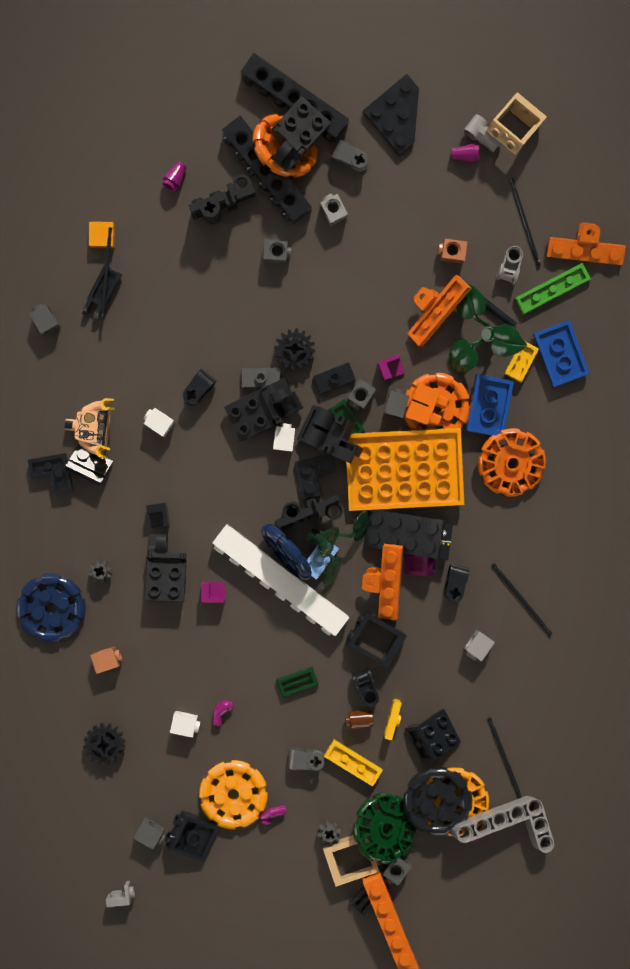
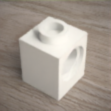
(158, 421)
(284, 437)
(184, 724)

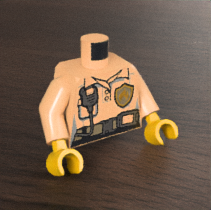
(92, 427)

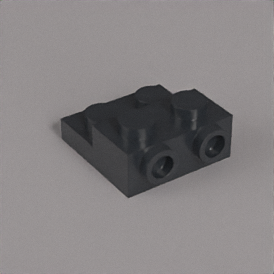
(191, 836)

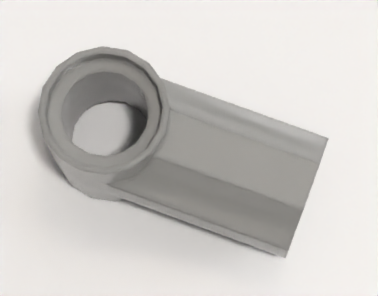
(477, 131)

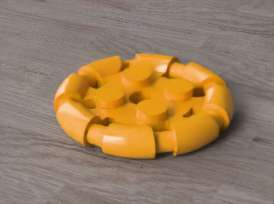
(474, 783)
(233, 806)

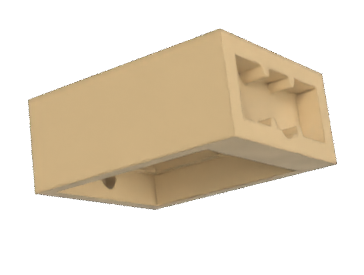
(518, 106)
(333, 866)

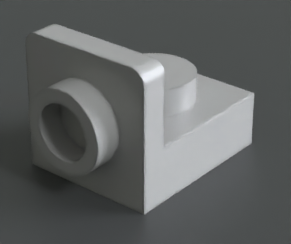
(120, 898)

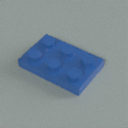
(561, 353)
(489, 405)

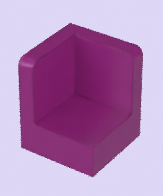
(391, 367)
(212, 592)

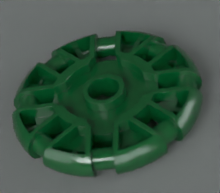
(374, 829)

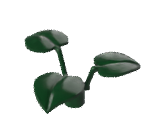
(505, 337)

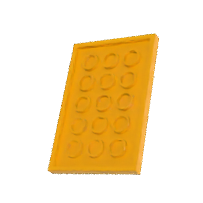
(406, 469)

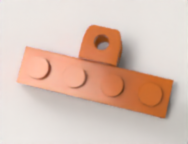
(586, 247)
(436, 308)
(386, 581)

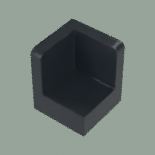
(158, 515)

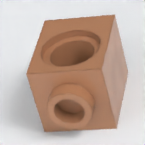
(460, 246)
(106, 659)

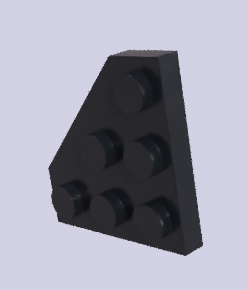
(396, 114)

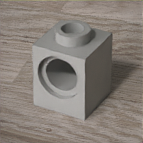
(336, 217)
(478, 646)

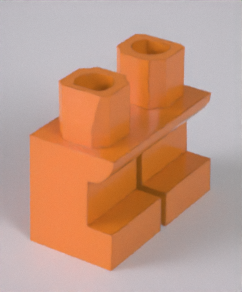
(430, 398)

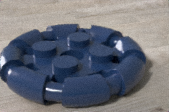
(286, 551)
(40, 613)

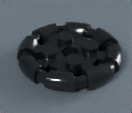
(428, 792)

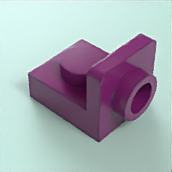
(419, 565)

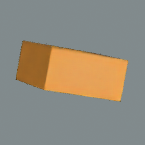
(99, 234)

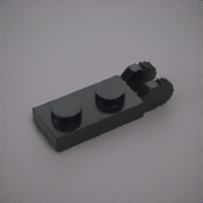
(96, 292)

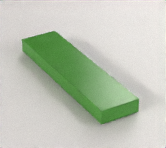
(552, 289)

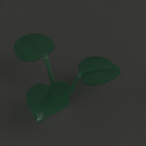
(326, 542)

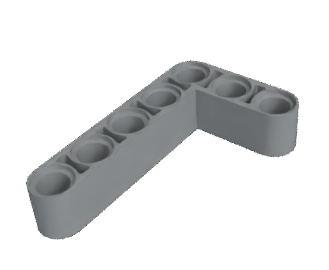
(506, 820)

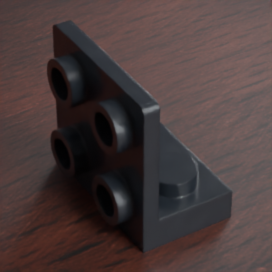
(433, 736)

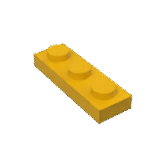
(353, 762)

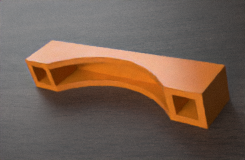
(389, 921)

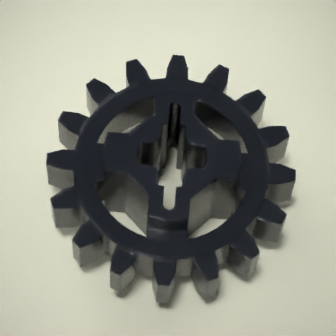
(295, 341)
(105, 751)

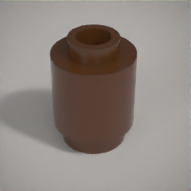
(359, 719)

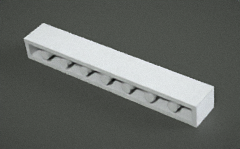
(281, 580)

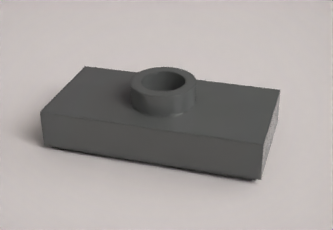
(259, 377)

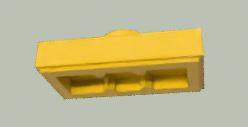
(521, 363)
(393, 719)

